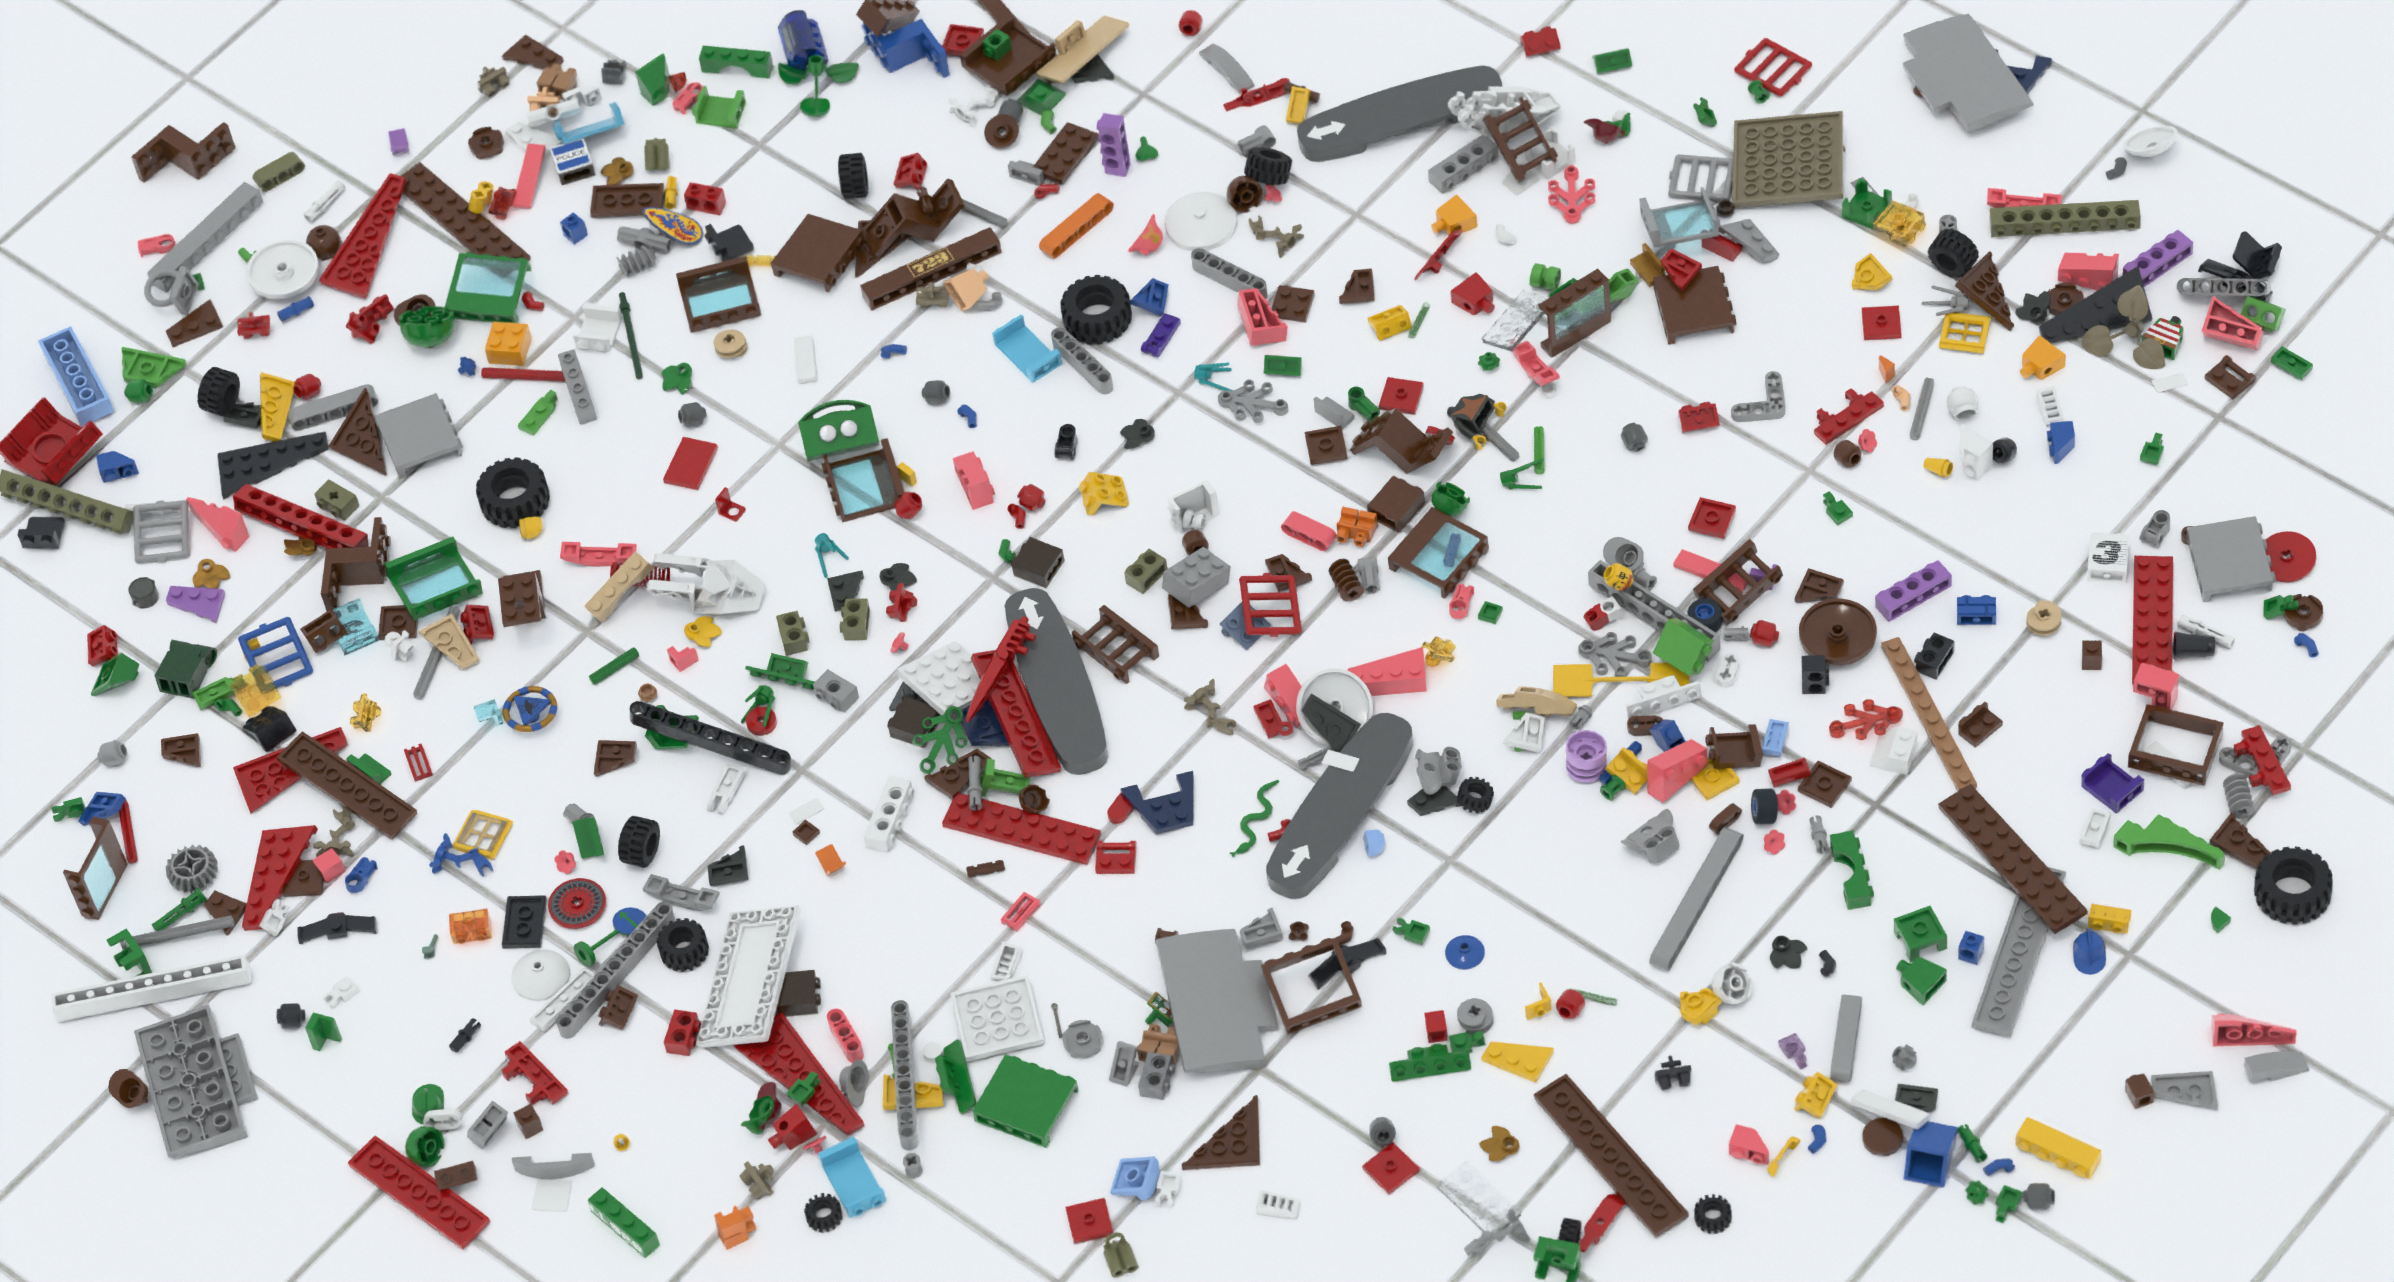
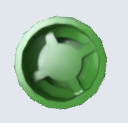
(1544, 276)

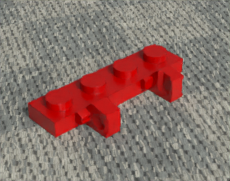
(1858, 410)
(2270, 770)
(544, 1082)

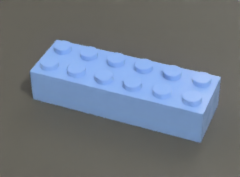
(76, 376)

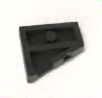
(1092, 71)
(244, 415)
(844, 587)
(1425, 804)
(729, 868)
(1917, 1097)

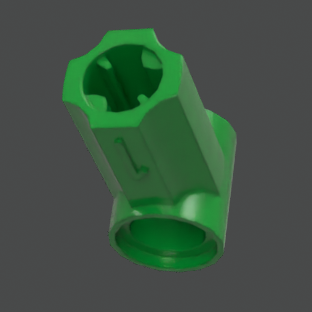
(1363, 405)

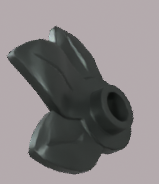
(2032, 306)
(1137, 433)
(897, 574)
(1787, 955)

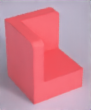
(682, 659)
(329, 865)

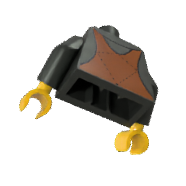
(1472, 414)

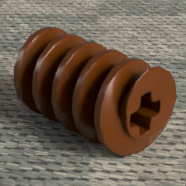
(1345, 580)

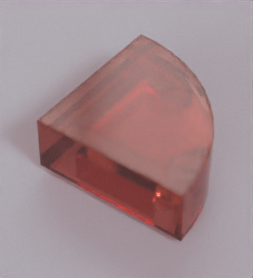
(677, 81)

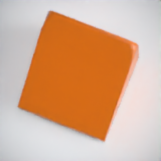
(1886, 368)

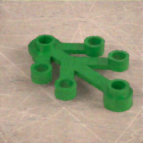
(942, 737)

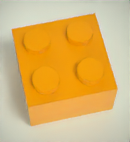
(508, 343)

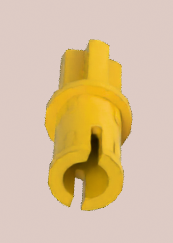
(670, 192)

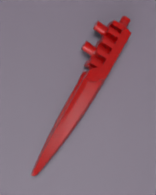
(1007, 649)

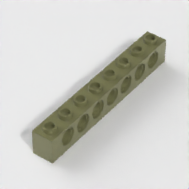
(2064, 218)
(121, 519)

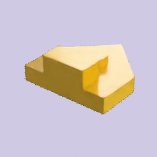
(1870, 274)
(1699, 1006)

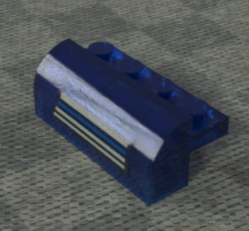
(801, 39)

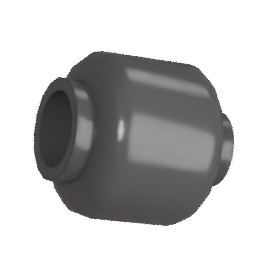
(1013, 108)
(935, 392)
(691, 414)
(1634, 437)
(1382, 1131)
(2039, 1196)

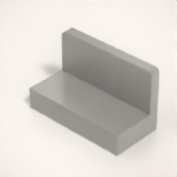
(1025, 172)
(1333, 411)

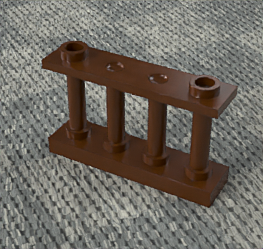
(1509, 154)
(1733, 565)
(1120, 628)

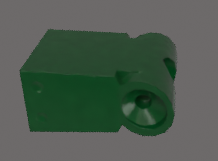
(184, 668)

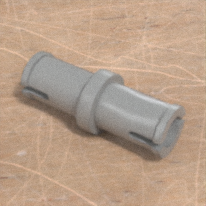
(1818, 834)

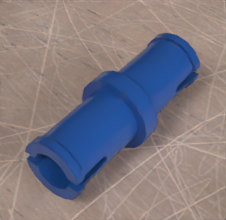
(295, 308)

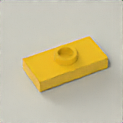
(1297, 105)

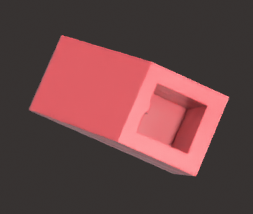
(1748, 1145)

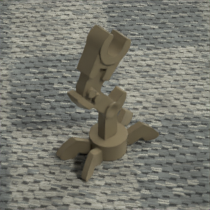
(1287, 240)
(1201, 696)
(344, 848)

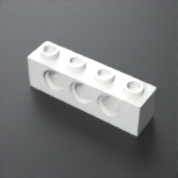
(882, 826)

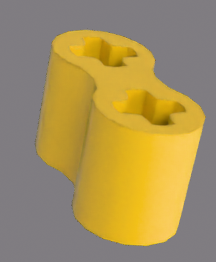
(481, 197)

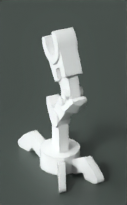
(964, 111)

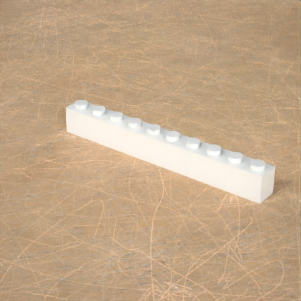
(150, 988)

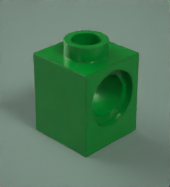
(996, 45)

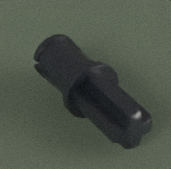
(464, 1035)

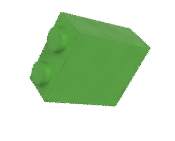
(1683, 647)

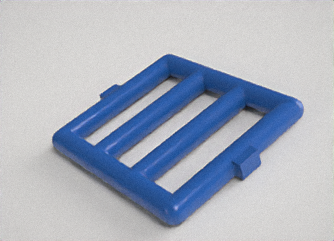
(293, 637)

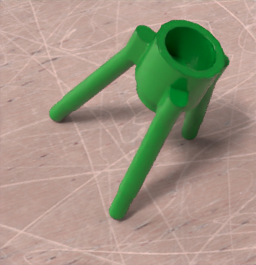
(1509, 477)
(762, 695)

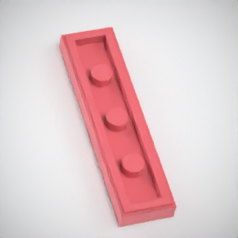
(529, 176)
(1703, 567)

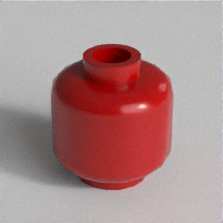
(1190, 23)
(307, 386)
(1031, 497)
(908, 505)
(1764, 633)
(1570, 1004)

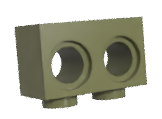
(1145, 570)
(855, 619)
(792, 633)

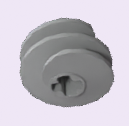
(1475, 1015)

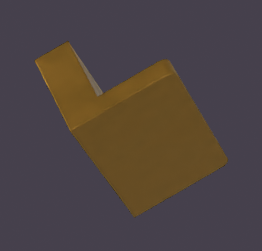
(1647, 265)

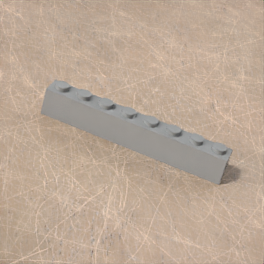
(208, 233)

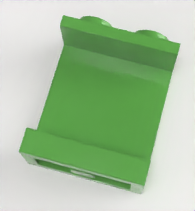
(719, 110)

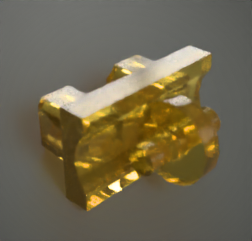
(1438, 651)
(366, 713)

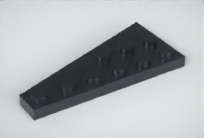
(2094, 310)
(266, 460)

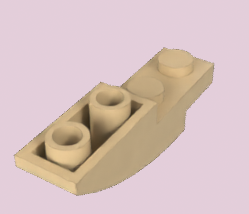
(1543, 700)

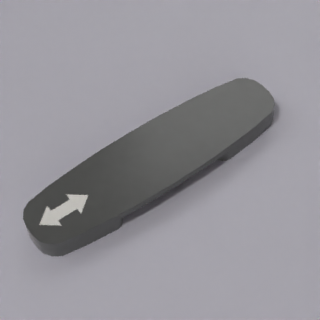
(1389, 113)
(1058, 684)
(1338, 806)

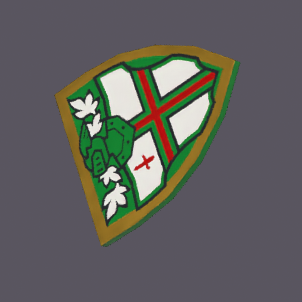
(1160, 1011)

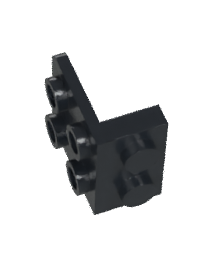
(728, 243)
(2254, 258)
(42, 532)
(270, 727)

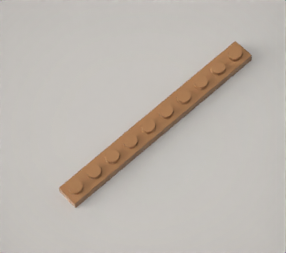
(1928, 713)

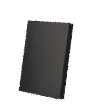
(524, 922)

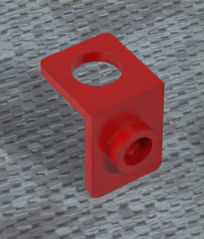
(724, 504)

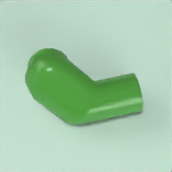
(1046, 118)
(246, 256)

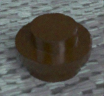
(1725, 208)

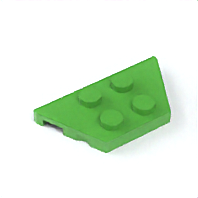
(149, 366)

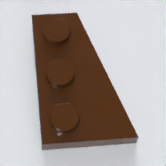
(532, 52)
(195, 324)
(955, 777)
(2238, 842)

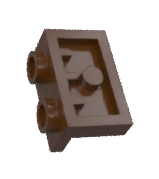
(1978, 725)
(618, 1007)
(456, 1175)

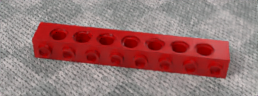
(297, 519)

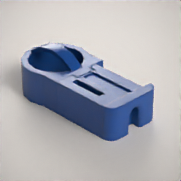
(360, 872)

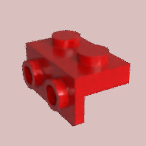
(1540, 42)

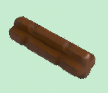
(985, 868)

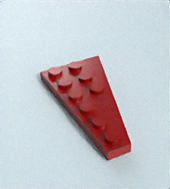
(266, 777)
(274, 866)

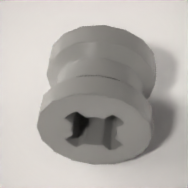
(1947, 222)

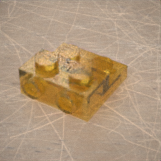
(1900, 223)
(255, 690)

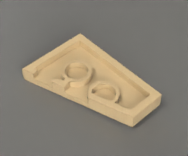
(451, 641)

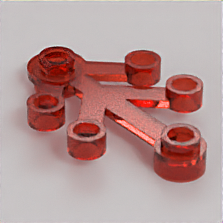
(1889, 716)

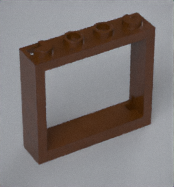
(2171, 767)
(1321, 1013)

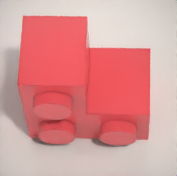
(2158, 684)

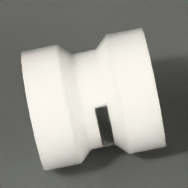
(1194, 520)

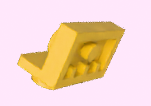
(1390, 322)
(1629, 769)
(2109, 918)
(1815, 1095)

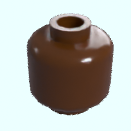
(1847, 453)
(1193, 541)

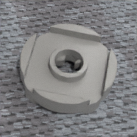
(1082, 1048)

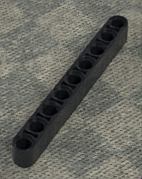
(716, 743)

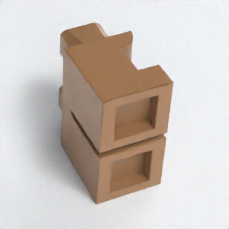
(557, 80)
(1158, 1042)

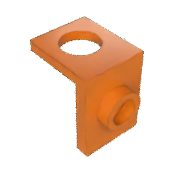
(829, 859)

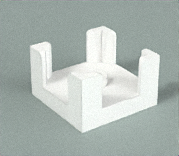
(1564, 159)

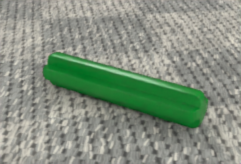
(613, 666)

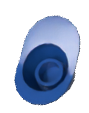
(2089, 953)

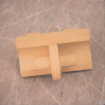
(543, 100)

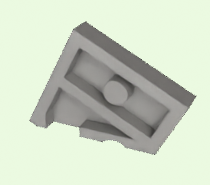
(1261, 930)

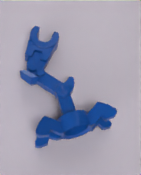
(443, 854)

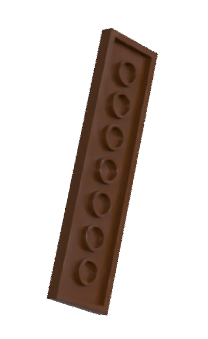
(347, 785)

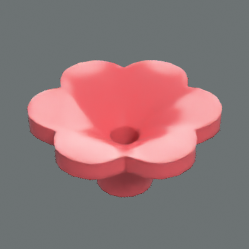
(1272, 193)
(1867, 440)
(899, 643)
(1786, 802)
(1774, 842)
(565, 862)
(816, 1145)

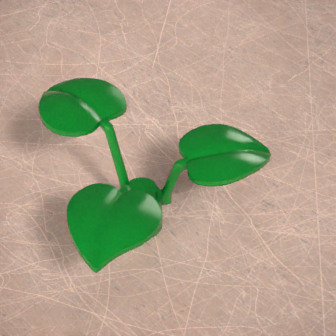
(840, 73)

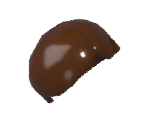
(1033, 799)

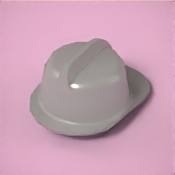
(1623, 552)
(854, 1081)

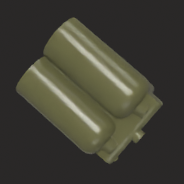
(656, 154)
(1119, 1255)

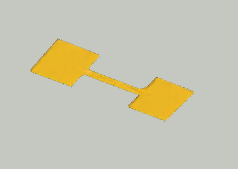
(1577, 679)

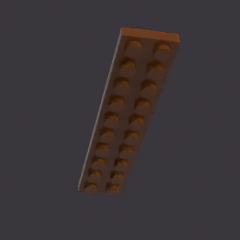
(454, 216)
(2013, 859)
(1611, 1155)

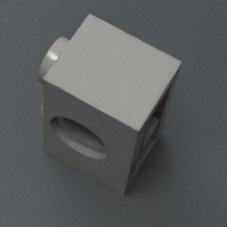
(835, 691)

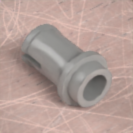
(1736, 633)
(1581, 716)

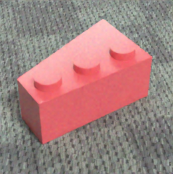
(2088, 271)
(2231, 327)
(1284, 689)
(1674, 769)

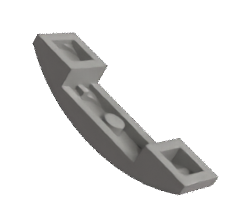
(1228, 66)
(680, 895)
(554, 1170)

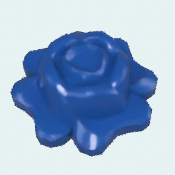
(467, 366)

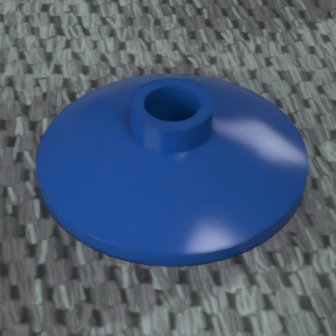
(1465, 958)

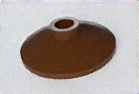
(996, 126)

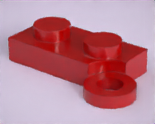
(1271, 720)

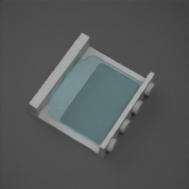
(1680, 221)

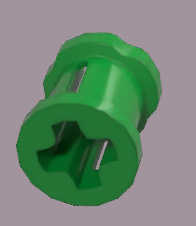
(1759, 92)
(1612, 787)

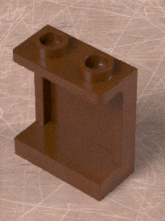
(1734, 749)

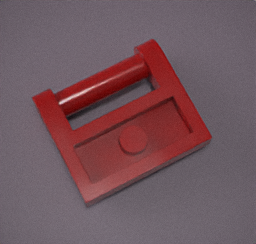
(1116, 862)

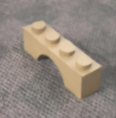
(606, 598)

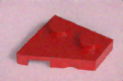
(1680, 268)

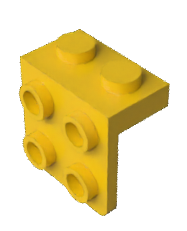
(1102, 489)

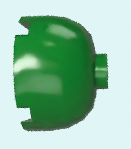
(1449, 499)
(424, 1146)

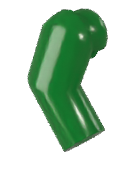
(1004, 551)
(228, 704)

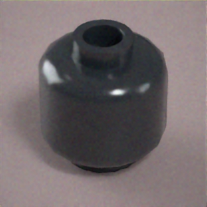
(2004, 450)
(290, 1015)

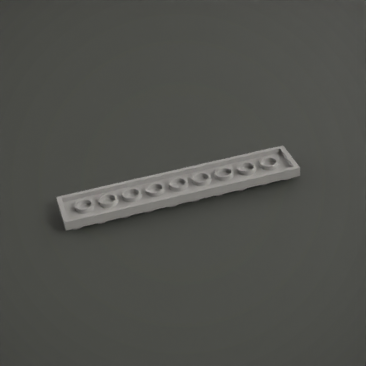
(2012, 968)

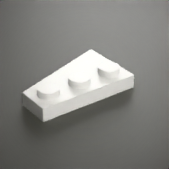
(522, 134)

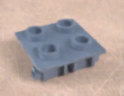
(1235, 626)

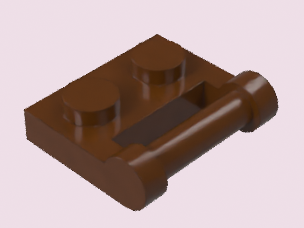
(2225, 381)

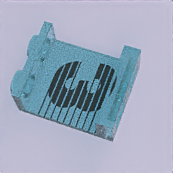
(359, 628)

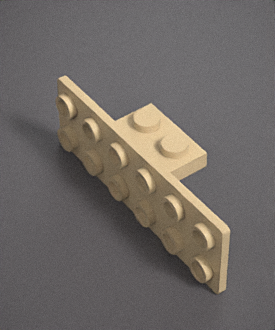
(1079, 46)

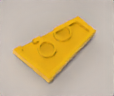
(1518, 1059)
(926, 1094)

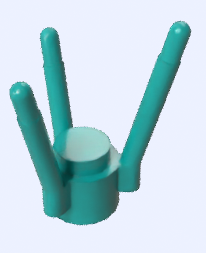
(1203, 372)
(825, 544)

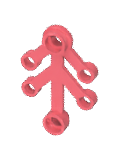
(1571, 212)

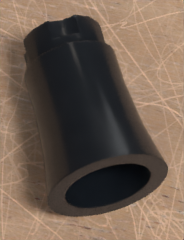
(2192, 645)

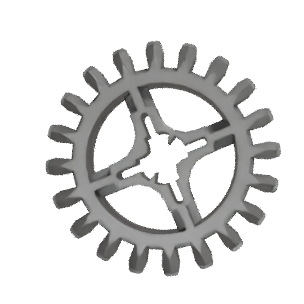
(179, 868)

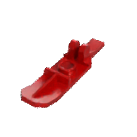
(1249, 98)
(1433, 264)
(1604, 1213)

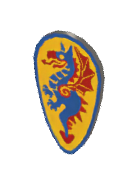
(674, 225)

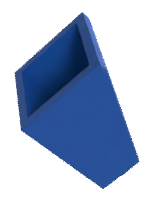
(1930, 1153)

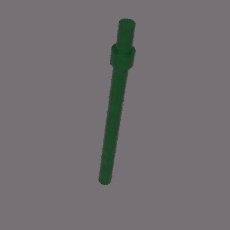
(625, 310)

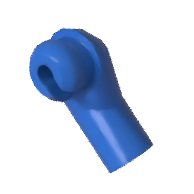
(893, 348)
(971, 415)
(2308, 642)
(1820, 1138)

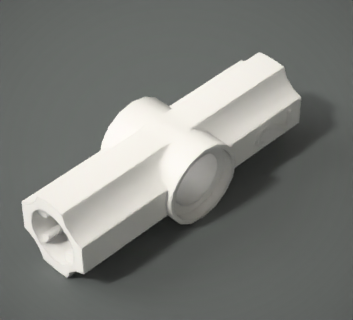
(542, 116)

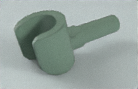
(429, 951)

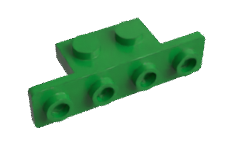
(784, 668)
(1429, 1062)
(955, 1076)

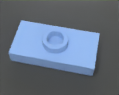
(1775, 737)

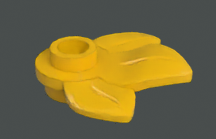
(702, 631)

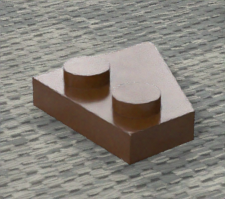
(1283, 566)
(1818, 587)
(1184, 617)
(613, 755)
(222, 905)

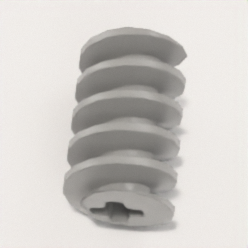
(636, 260)
(2238, 795)

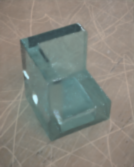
(487, 711)

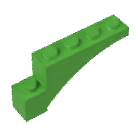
(2166, 837)

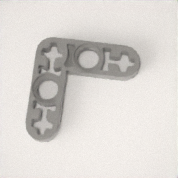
(1768, 406)
(2253, 770)

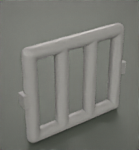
(1695, 159)
(138, 525)

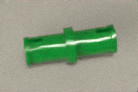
(1972, 1143)

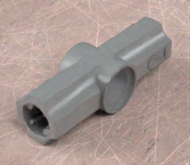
(643, 238)

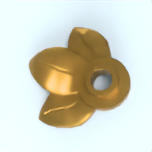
(617, 170)
(302, 546)
(210, 577)
(1497, 1144)

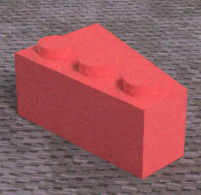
(1259, 319)
(974, 480)

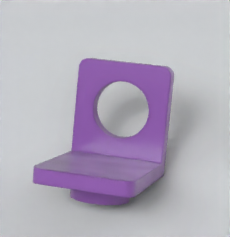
(398, 141)

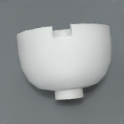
(1732, 983)

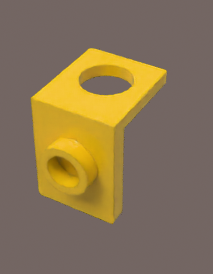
(1540, 1007)

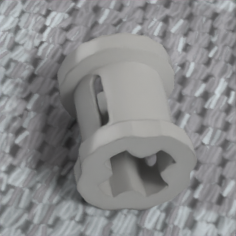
(1643, 578)
(912, 1165)

